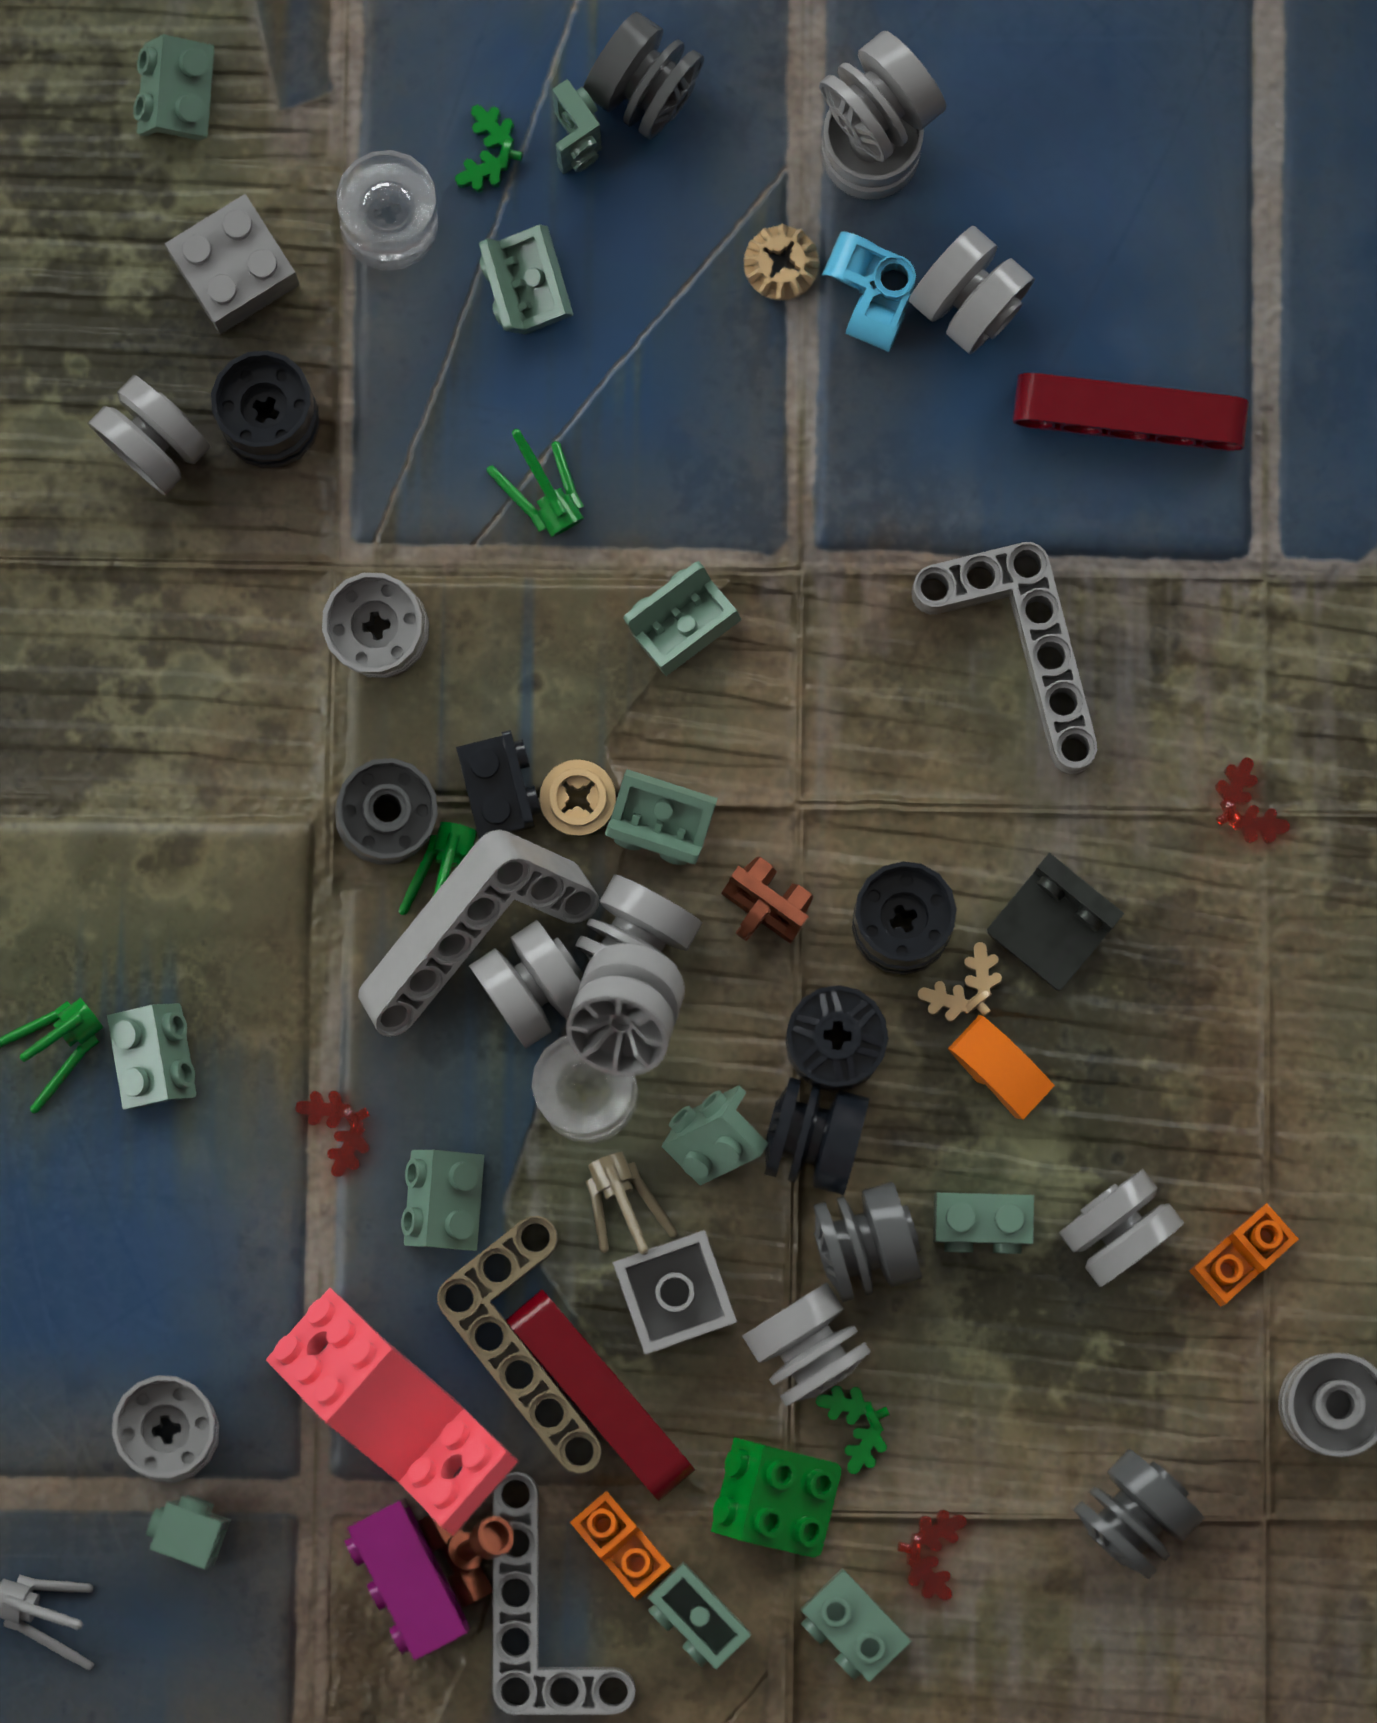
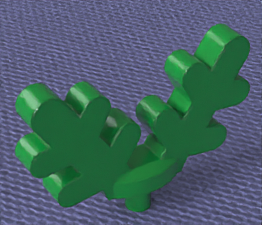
(499, 136)
(870, 1436)

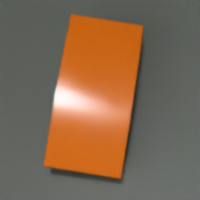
(1001, 1066)
(1243, 1255)
(621, 1545)

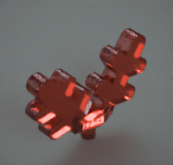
(1249, 822)
(336, 1111)
(922, 1567)

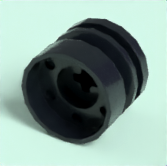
(257, 385)
(913, 893)
(814, 1056)
(816, 1136)

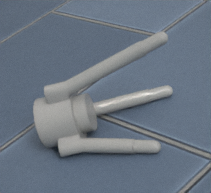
(21, 1604)

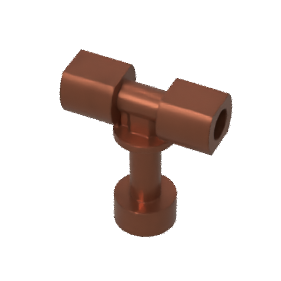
(466, 1551)

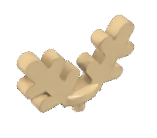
(957, 1003)

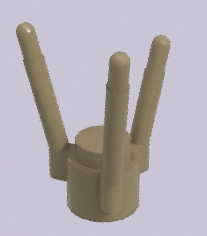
(613, 1178)

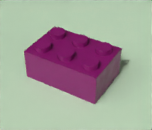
(407, 1580)

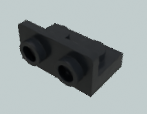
(497, 784)

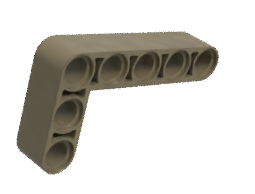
(512, 1347)

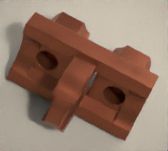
(750, 892)

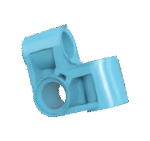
(879, 310)

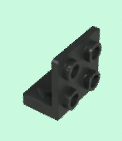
(1054, 922)

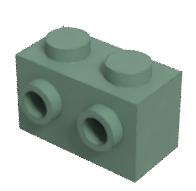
(983, 1219)
(188, 1531)
(699, 1615)
(853, 1626)

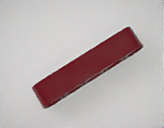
(1131, 411)
(600, 1395)

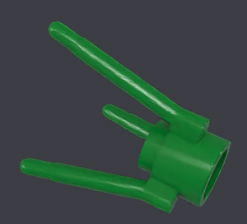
(558, 510)
(451, 846)
(74, 1024)

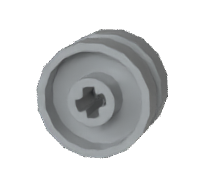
(155, 428)
(1116, 1221)

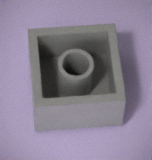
(232, 263)
(674, 1292)

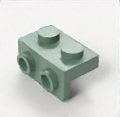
(174, 87)
(576, 114)
(525, 280)
(681, 618)
(661, 818)
(151, 1055)
(713, 1137)
(443, 1199)

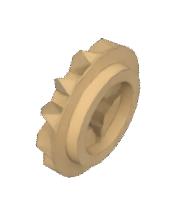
(786, 283)
(577, 775)

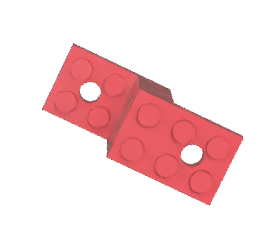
(391, 1411)

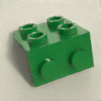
(776, 1498)

